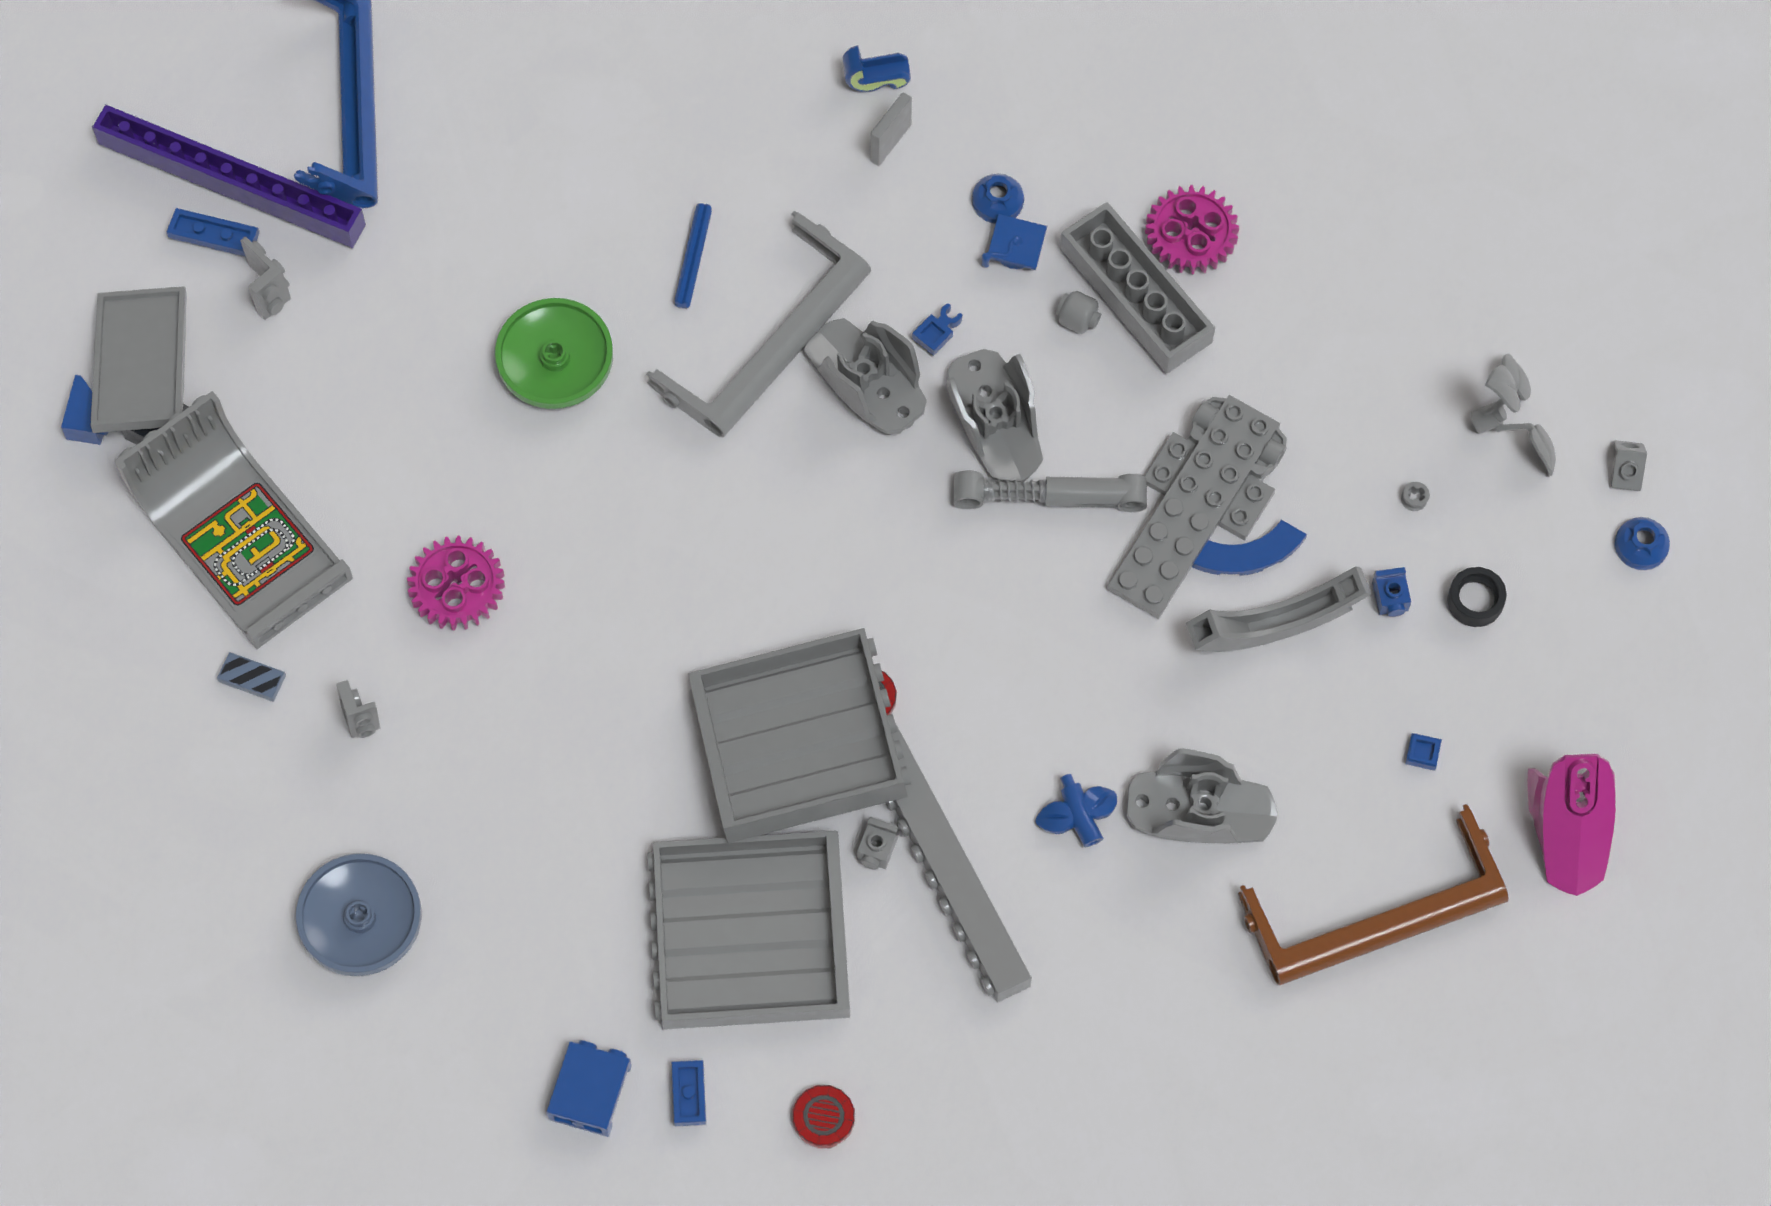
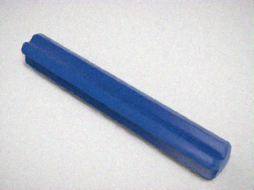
(693, 255)

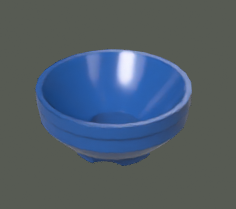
(988, 206)
(1637, 554)

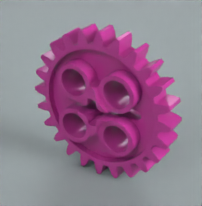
(1179, 248)
(438, 566)

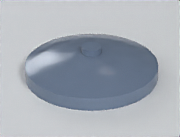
(358, 914)

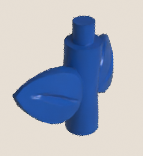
(1078, 811)

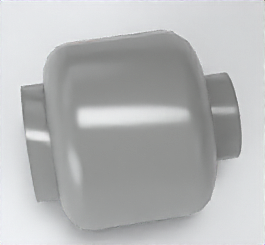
(1078, 312)

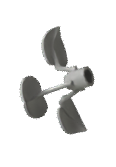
(1506, 383)

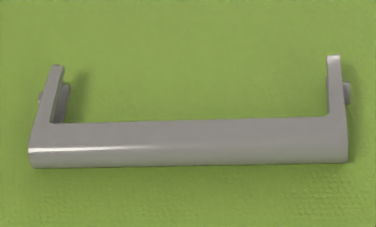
(783, 345)

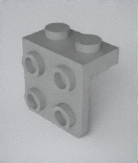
(271, 288)

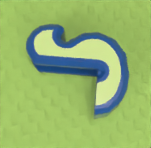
(875, 72)

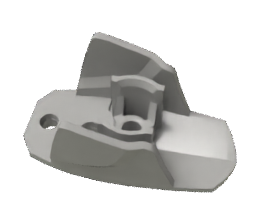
(870, 365)
(1005, 422)
(1208, 798)

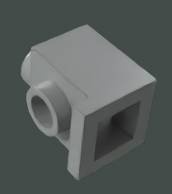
(881, 832)

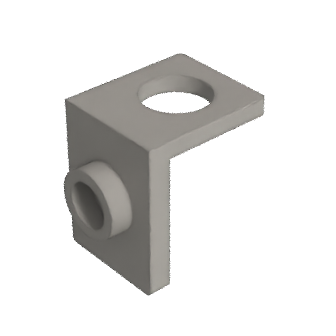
(1629, 465)

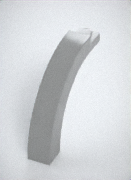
(1263, 625)

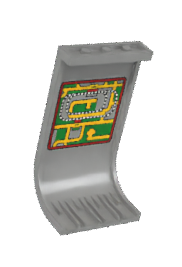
(230, 521)

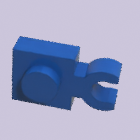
(936, 332)

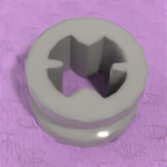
(1415, 505)

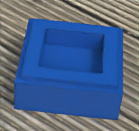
(1423, 751)

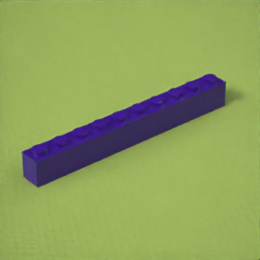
(229, 176)

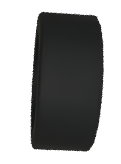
(1482, 576)

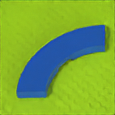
(1250, 556)

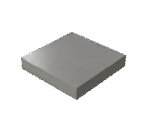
(891, 128)

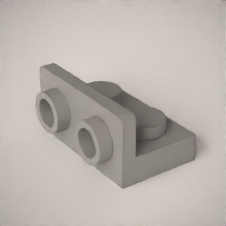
(360, 719)

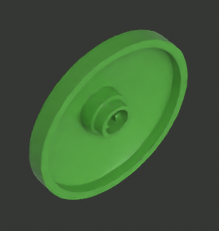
(554, 353)

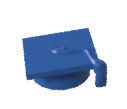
(1015, 243)

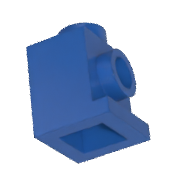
(1387, 581)

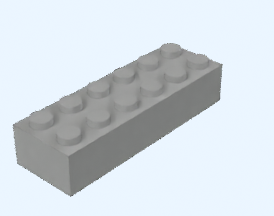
(1137, 287)

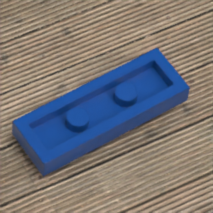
(210, 231)

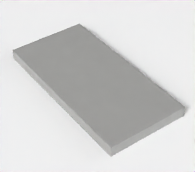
(138, 358)

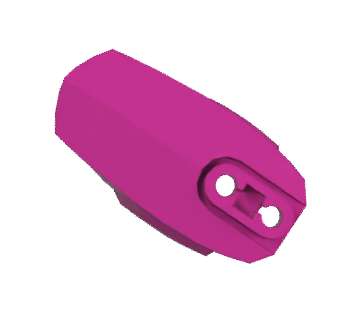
(1573, 833)

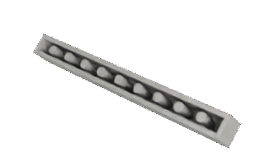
(958, 885)

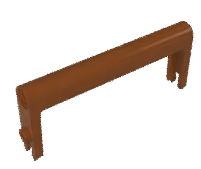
(1387, 927)

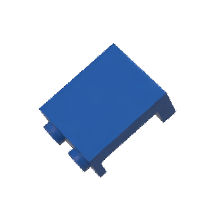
(588, 1087)

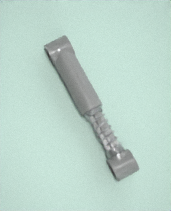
(1125, 492)

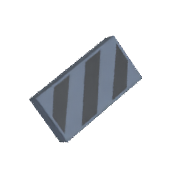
(251, 676)

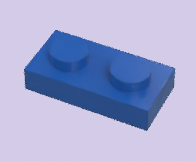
(688, 1093)

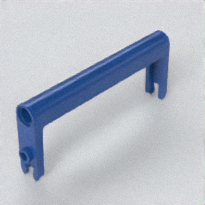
(359, 177)

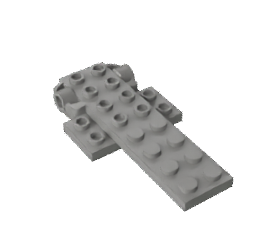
(1205, 484)

